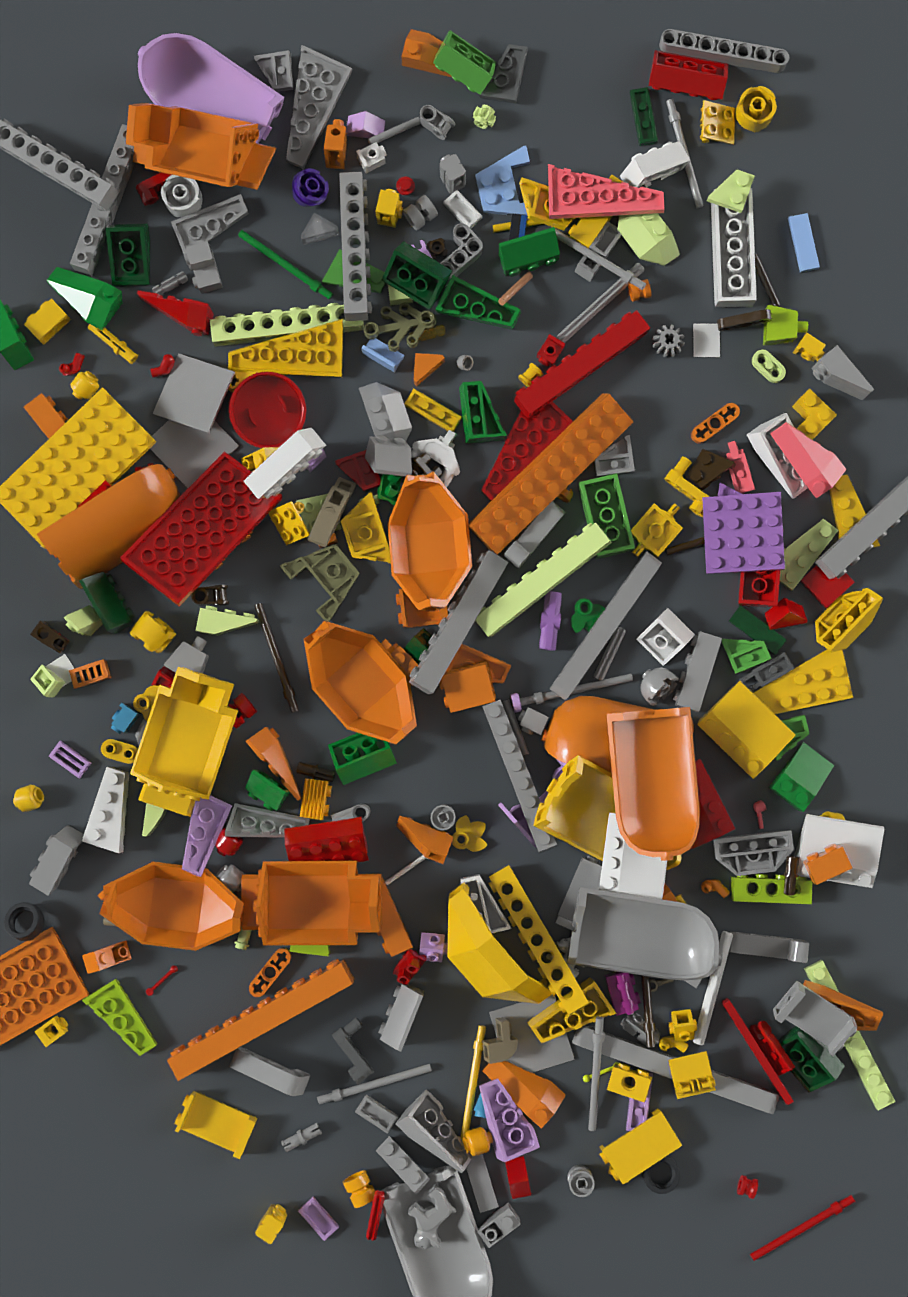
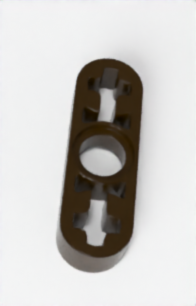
(744, 320)

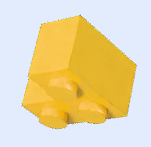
(815, 412)

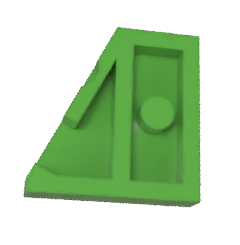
(745, 653)

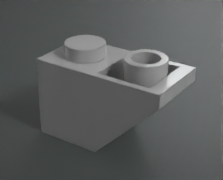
(499, 1225)

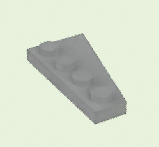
(209, 222)
(258, 822)

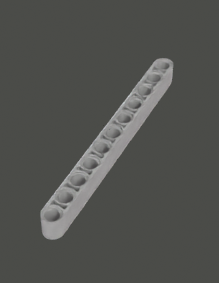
(658, 1063)

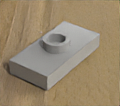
(376, 1113)

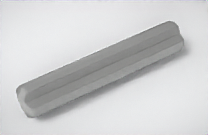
(609, 653)

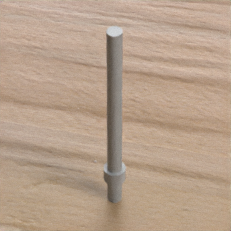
(675, 119)
(626, 276)
(540, 697)
(598, 1038)
(338, 1094)

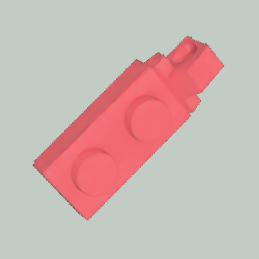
(741, 472)

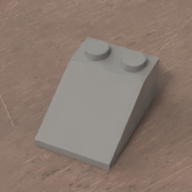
(840, 373)

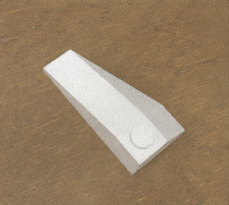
(774, 457)

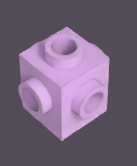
(433, 946)

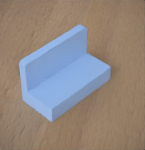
(381, 354)

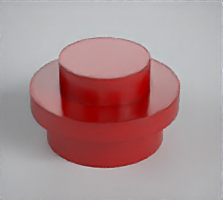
(405, 186)

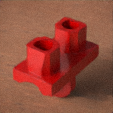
(408, 966)

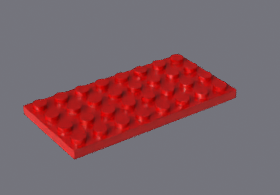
(199, 530)

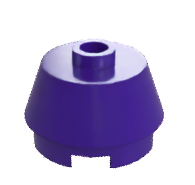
(309, 188)

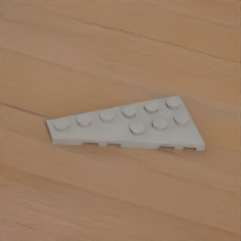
(316, 95)

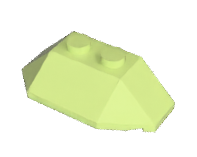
(649, 237)

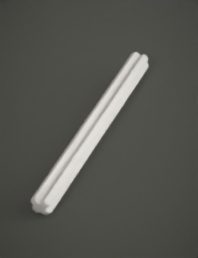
(712, 990)

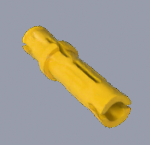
(129, 355)

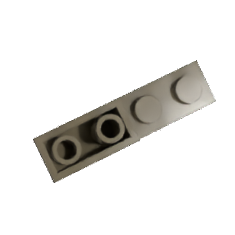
(331, 511)

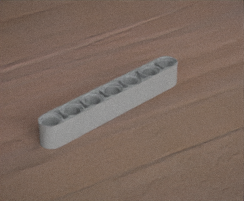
(731, 46)

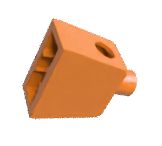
(335, 145)

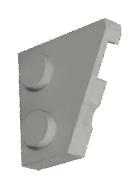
(277, 69)
(615, 459)

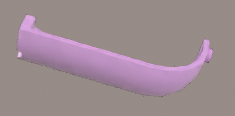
(197, 77)

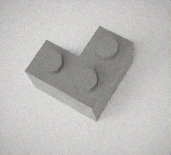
(203, 263)

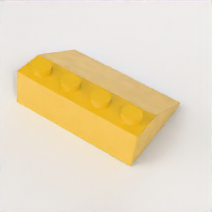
(746, 729)

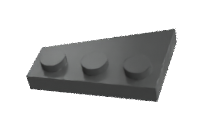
(507, 76)

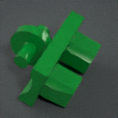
(389, 488)

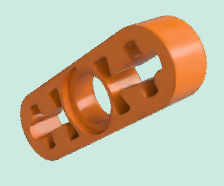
(723, 411)
(257, 980)

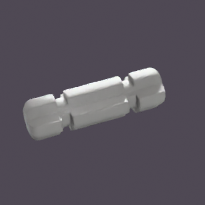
(170, 283)

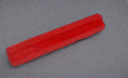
(375, 1215)

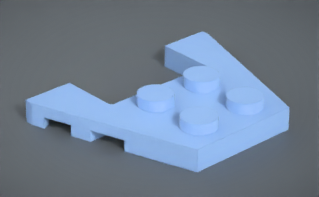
(498, 187)

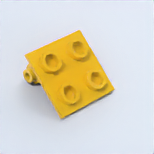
(717, 123)
(289, 522)
(692, 1075)

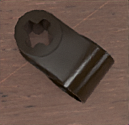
(212, 595)

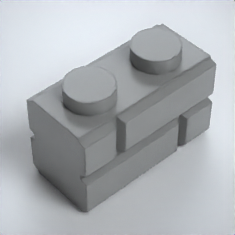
(452, 173)

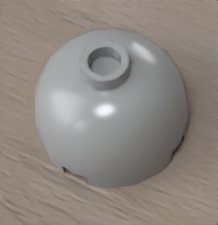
(657, 684)

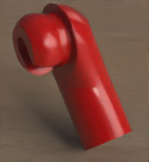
(74, 367)
(165, 367)

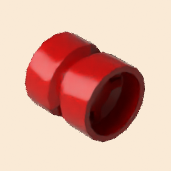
(245, 707)

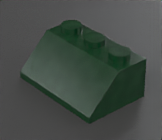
(416, 275)
(108, 602)
(811, 1059)

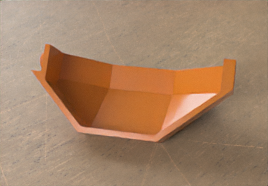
(428, 542)
(360, 682)
(172, 907)

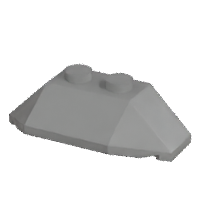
(386, 411)
(754, 852)

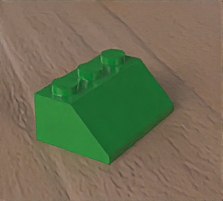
(529, 252)
(360, 756)

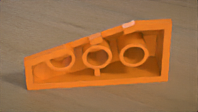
(420, 52)
(865, 1016)

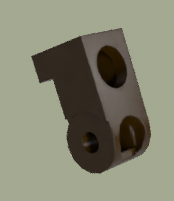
(49, 637)

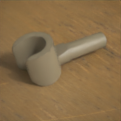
(659, 983)

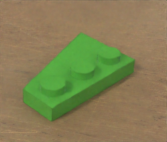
(335, 275)

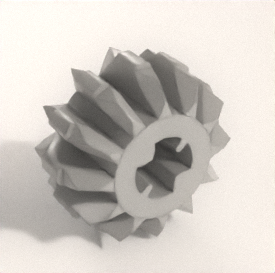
(669, 348)

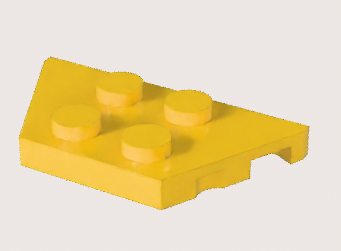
(537, 204)
(365, 532)

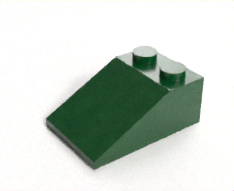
(129, 253)

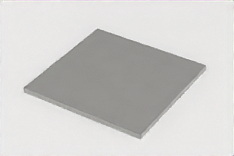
(194, 393)
(189, 450)
(530, 1052)

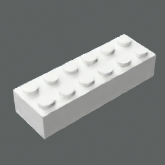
(733, 255)

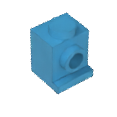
(124, 719)

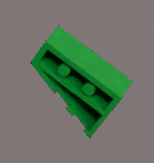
(12, 341)

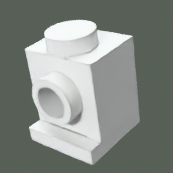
(370, 163)

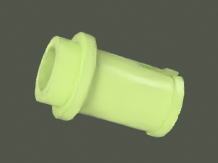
(243, 939)

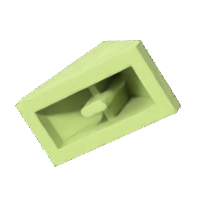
(47, 681)

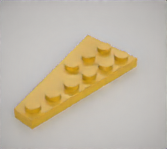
(809, 684)

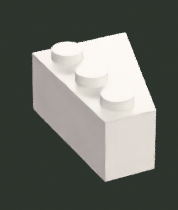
(655, 164)
(486, 904)

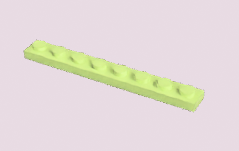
(857, 1048)

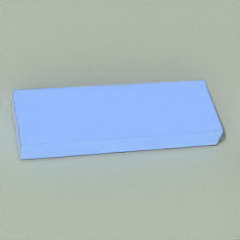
(803, 242)

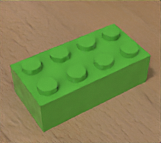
(605, 506)

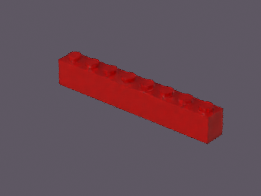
(581, 364)

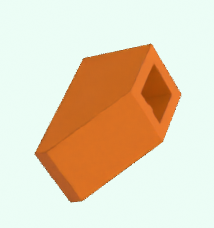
(106, 957)

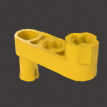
(676, 479)

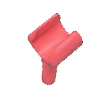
(758, 808)

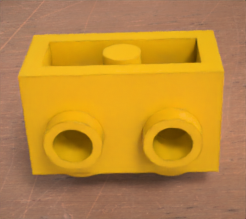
(388, 208)

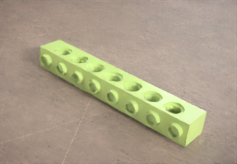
(259, 333)

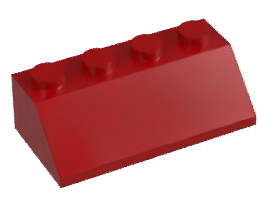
(688, 75)
(759, 588)

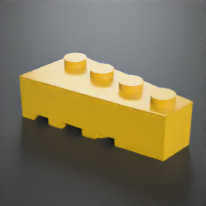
(553, 1023)

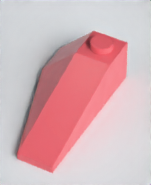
(812, 462)

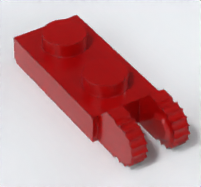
(771, 1048)

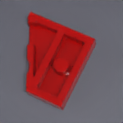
(359, 471)

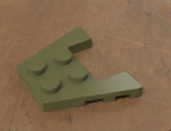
(333, 573)

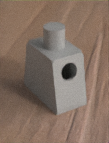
(189, 656)

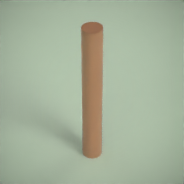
(515, 288)

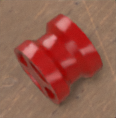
(747, 1187)

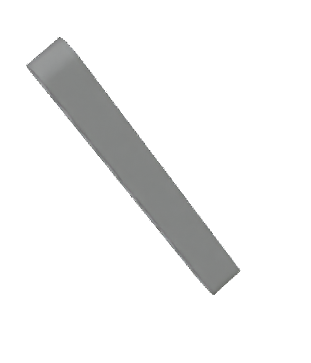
(605, 625)

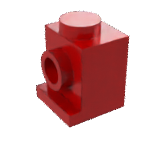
(556, 345)

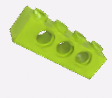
(740, 893)

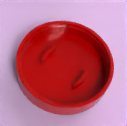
(267, 409)

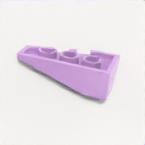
(506, 1123)

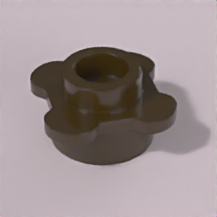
(437, 243)

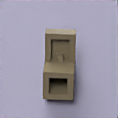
(503, 1046)

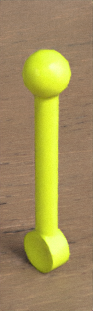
(586, 1078)

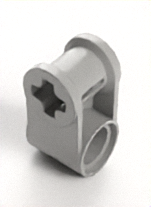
(438, 124)

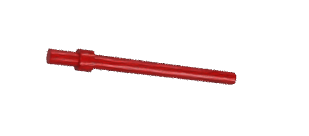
(836, 1208)

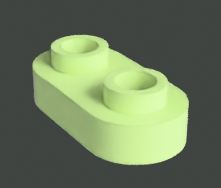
(770, 364)

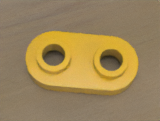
(119, 751)

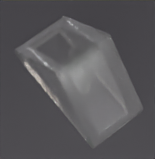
(318, 230)

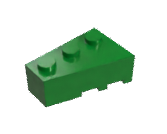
(478, 415)

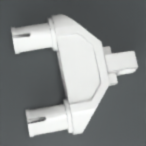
(442, 452)

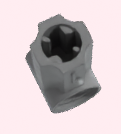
(351, 813)

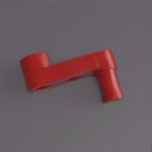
(148, 189)

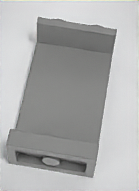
(586, 876)
(816, 1017)

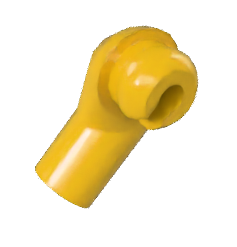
(669, 1042)

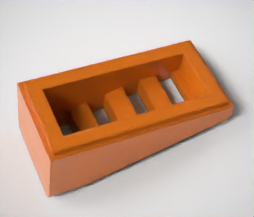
(104, 669)

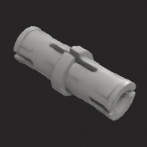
(301, 1137)

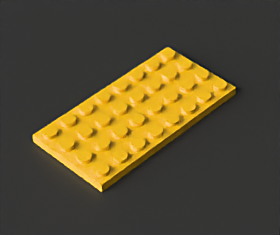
(87, 450)

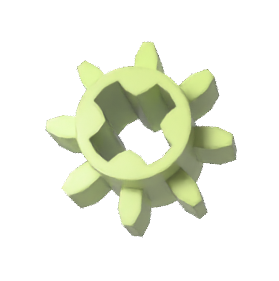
(484, 116)

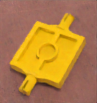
(656, 530)

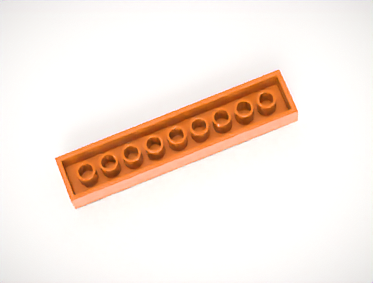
(550, 473)
(259, 1020)

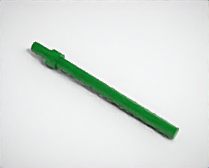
(315, 285)

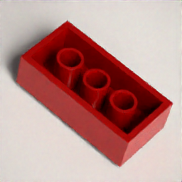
(327, 841)

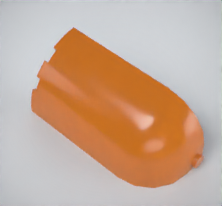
(109, 524)
(582, 729)
(655, 780)

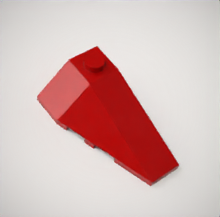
(189, 313)

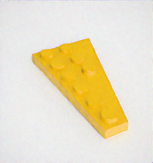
(305, 352)

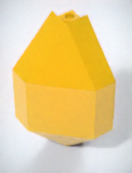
(483, 958)

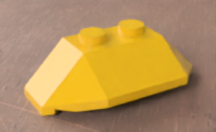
(846, 619)

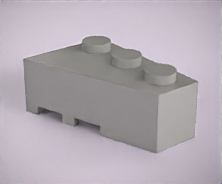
(55, 859)

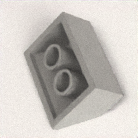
(401, 1015)

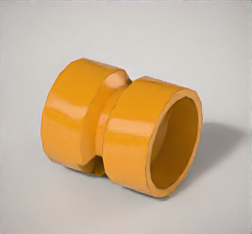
(359, 1187)

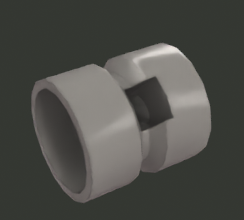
(415, 217)
(443, 817)
(580, 1180)

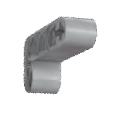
(463, 251)
(534, 535)
(770, 946)
(270, 1073)

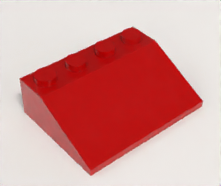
(713, 816)

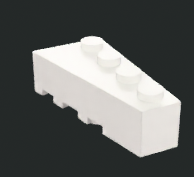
(108, 814)

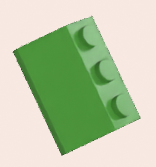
(464, 63)

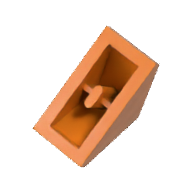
(425, 365)

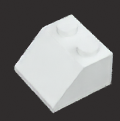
(665, 636)

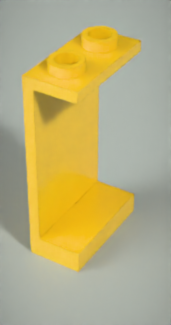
(216, 1122)
(640, 1147)

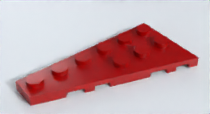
(523, 445)

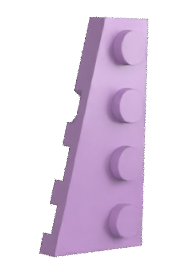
(204, 828)

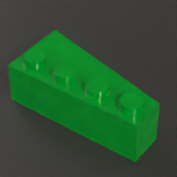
(476, 305)

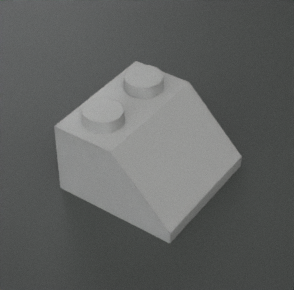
(389, 456)

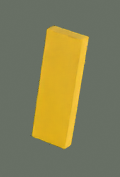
(432, 410)

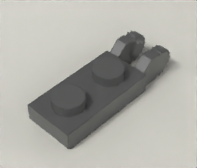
(769, 671)

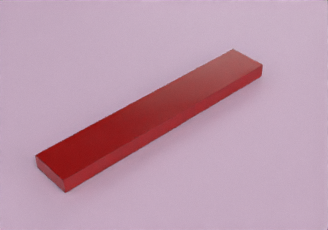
(757, 1051)

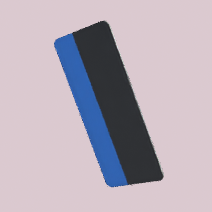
(518, 226)

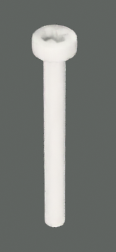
(404, 870)

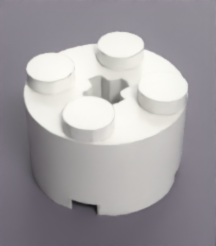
(184, 205)

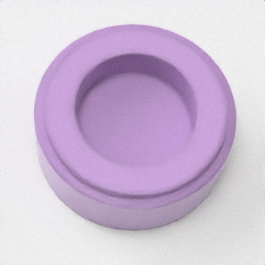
(516, 702)

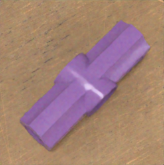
(550, 621)

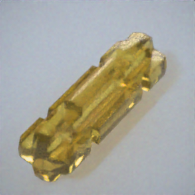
(431, 333)

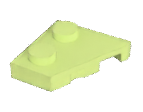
(733, 191)

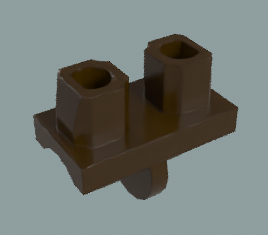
(420, 467)

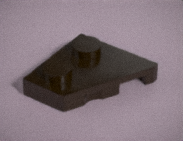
(707, 469)

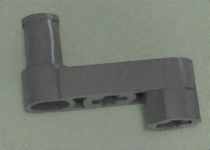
(361, 1067)

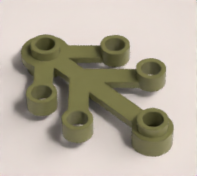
(402, 325)

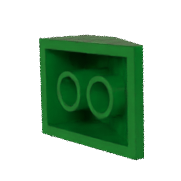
(801, 777)
(266, 789)

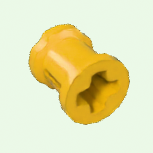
(530, 374)

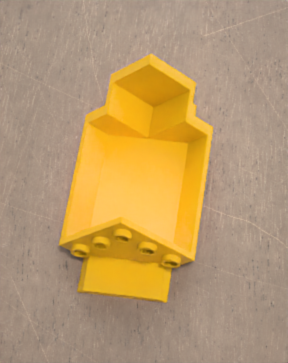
(184, 741)

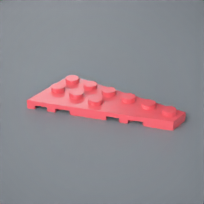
(595, 196)

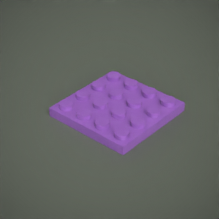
(743, 533)

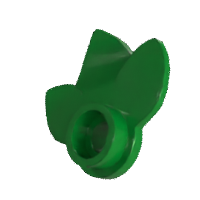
(585, 619)

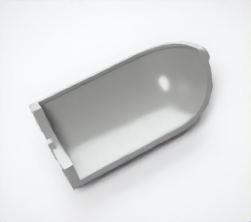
(642, 936)
(460, 1263)

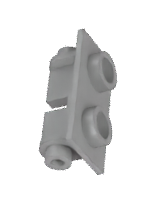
(635, 1023)

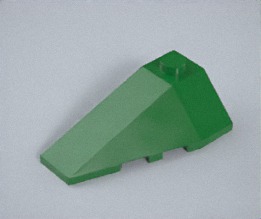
(90, 297)

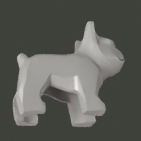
(430, 1218)

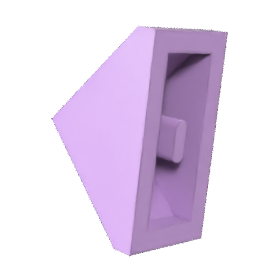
(364, 125)

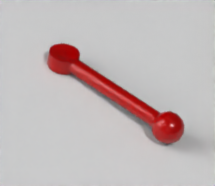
(150, 991)

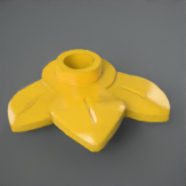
(149, 696)
(471, 832)

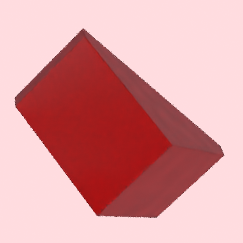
(785, 614)
(518, 1177)

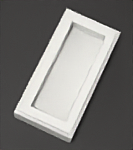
(462, 209)

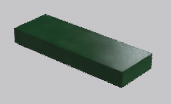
(643, 116)
(757, 629)

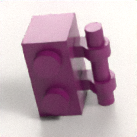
(622, 992)

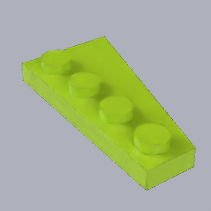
(121, 1016)

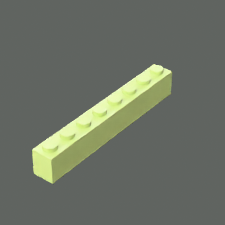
(543, 579)

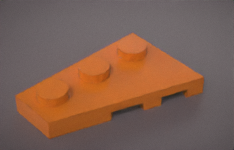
(468, 656)

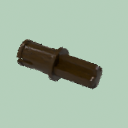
(315, 771)
(791, 875)

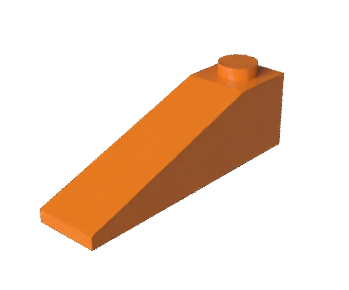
(269, 749)
(531, 1093)

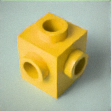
(682, 1025)

